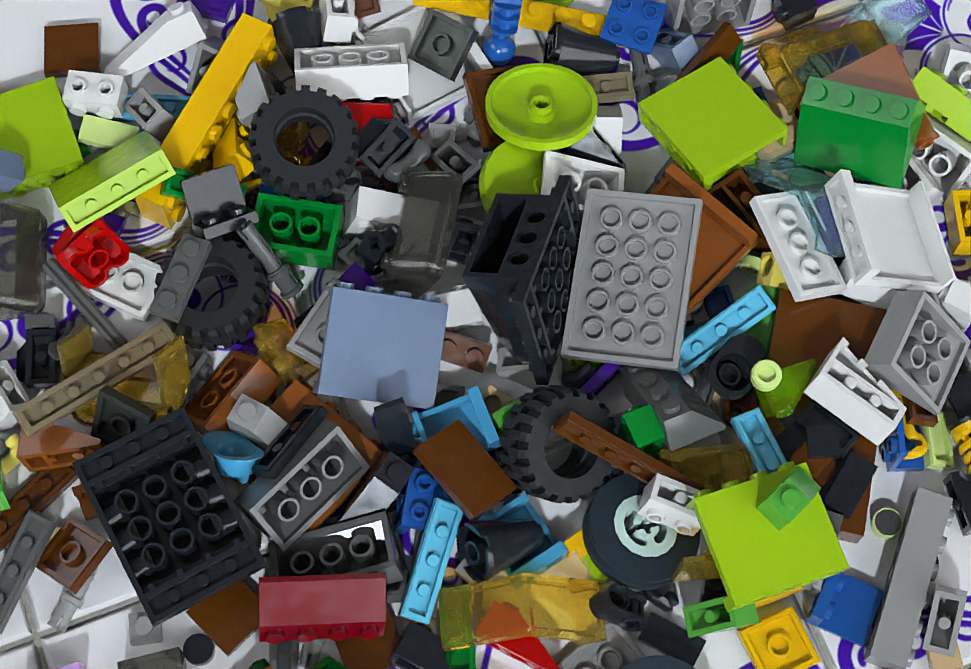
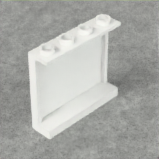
(427, 89)
(889, 235)

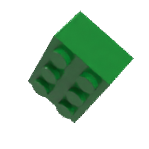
(301, 230)

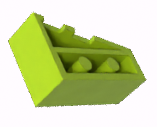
(944, 102)

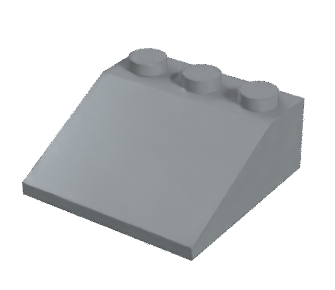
(707, 15)
(917, 350)

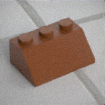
(217, 397)

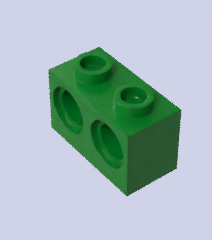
(642, 429)

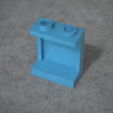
(468, 409)
(543, 558)

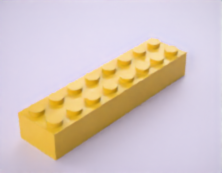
(209, 112)

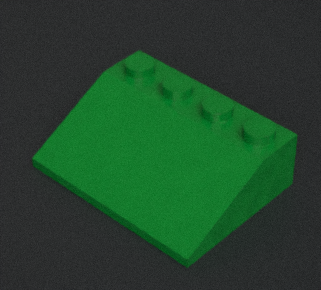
(857, 131)

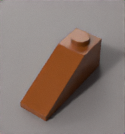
(55, 448)

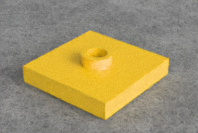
(779, 642)

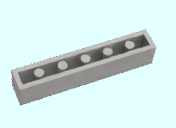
(909, 580)

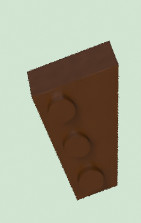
(735, 194)

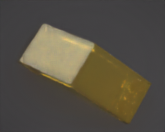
(519, 608)

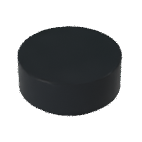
(199, 649)

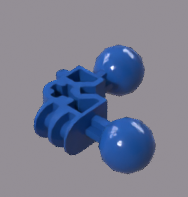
(503, 21)

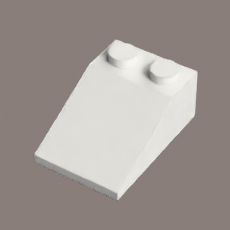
(583, 174)

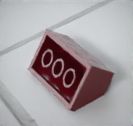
(321, 607)

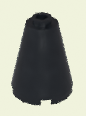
(295, 30)
(579, 50)
(496, 545)

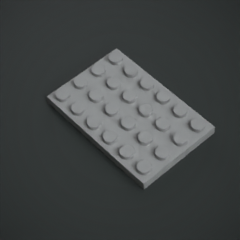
(632, 279)

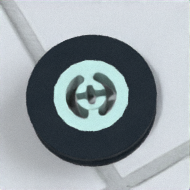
(633, 560)

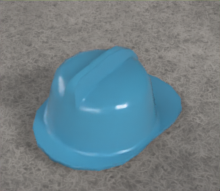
(232, 454)

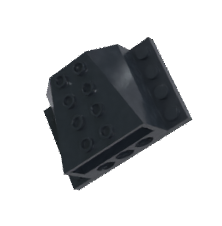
(526, 271)
(169, 516)

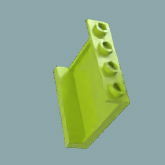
(710, 121)
(39, 129)
(111, 180)
(752, 553)

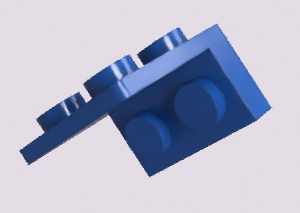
(634, 24)
(896, 448)
(416, 501)
(845, 608)

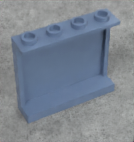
(381, 346)

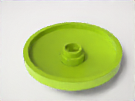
(541, 106)
(510, 171)

